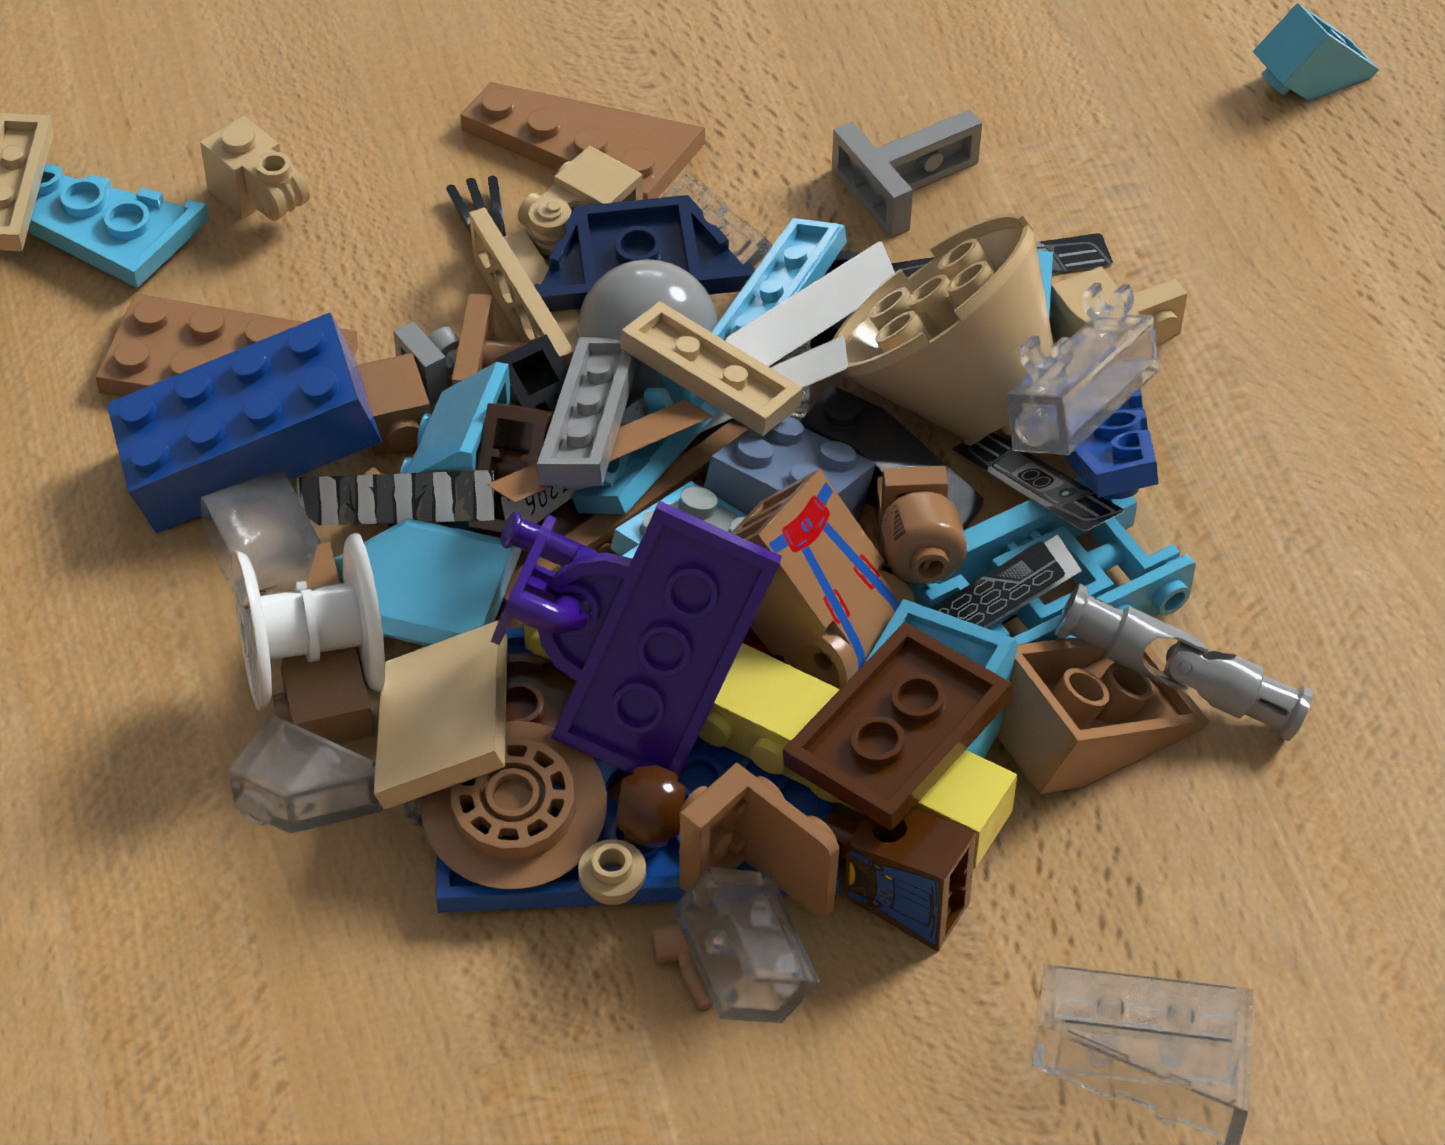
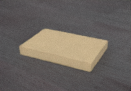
(441, 716)

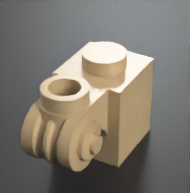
(250, 171)
(583, 181)

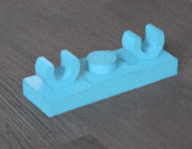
(636, 472)

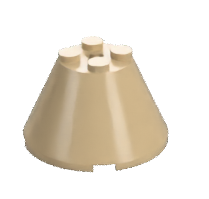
(954, 329)

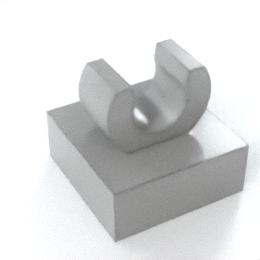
(432, 355)

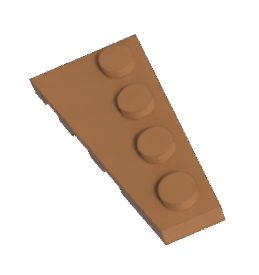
(560, 128)

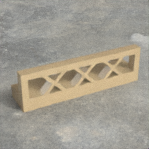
(511, 270)

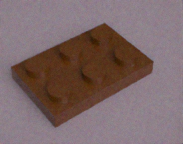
(897, 725)

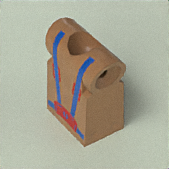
(829, 587)

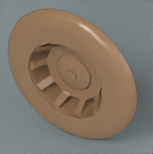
(517, 803)

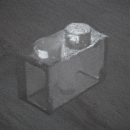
(745, 945)

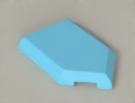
(436, 579)

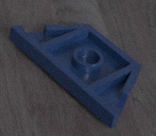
(627, 231)

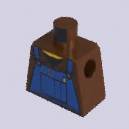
(909, 875)

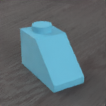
(1311, 56)

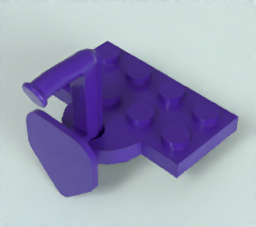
(655, 634)

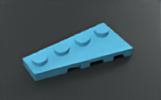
(112, 227)

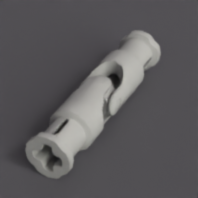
(1218, 677)

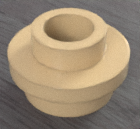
(614, 886)

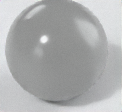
(632, 290)

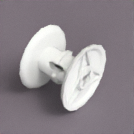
(309, 621)

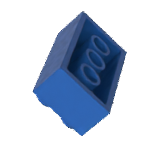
(241, 416)

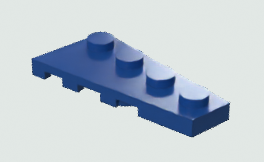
(1118, 454)

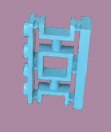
(1157, 583)

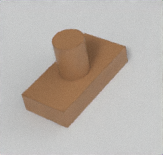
(476, 340)

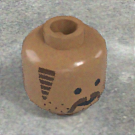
(924, 533)

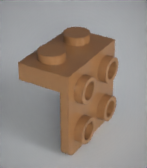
(753, 823)

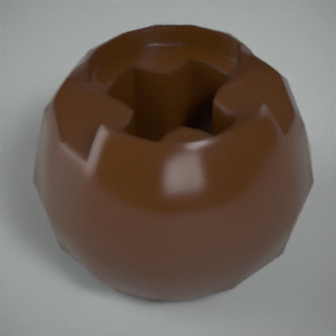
(650, 806)

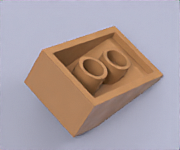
(1086, 715)

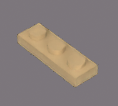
(23, 157)
(711, 368)

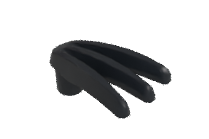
(463, 211)

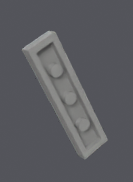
(587, 415)

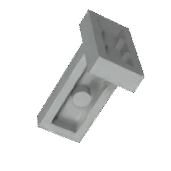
(888, 175)

